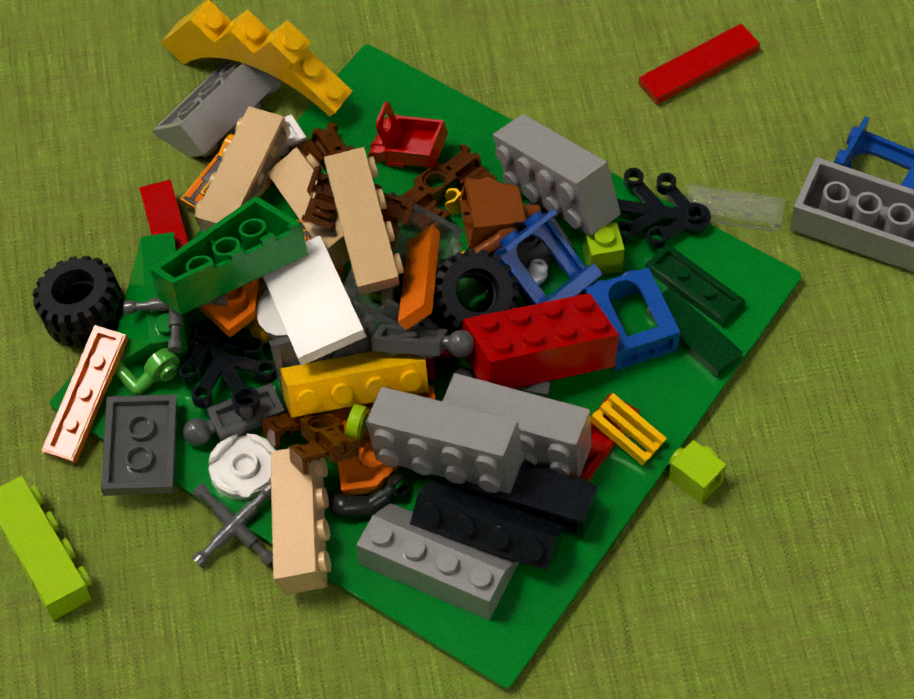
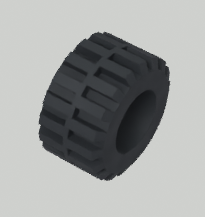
(475, 266)
(67, 284)

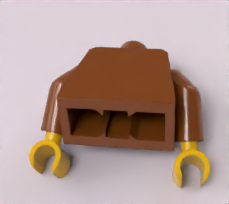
(488, 211)

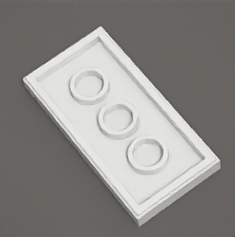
(314, 304)

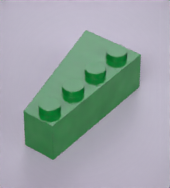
(229, 255)

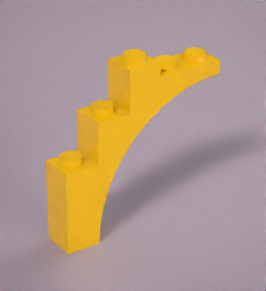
(247, 40)

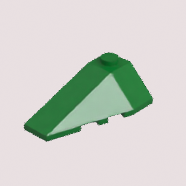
(148, 329)

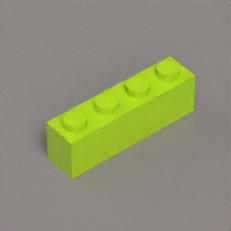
(40, 551)

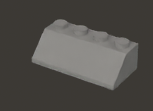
(215, 108)
(434, 563)

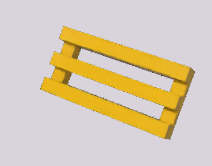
(632, 425)

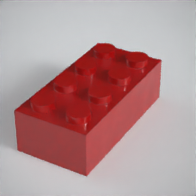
(542, 342)

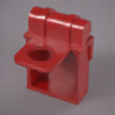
(407, 139)

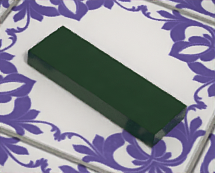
(695, 285)
(700, 336)

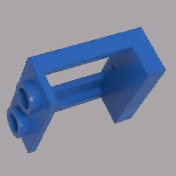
(865, 142)
(543, 228)
(645, 344)

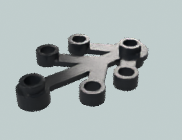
(654, 211)
(211, 339)

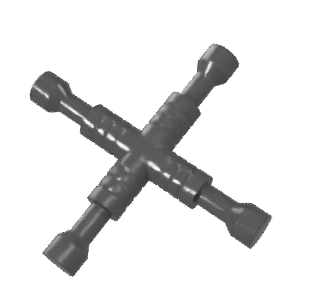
(175, 319)
(233, 525)

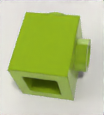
(605, 249)
(696, 470)

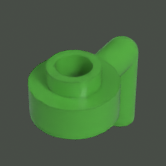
(159, 367)

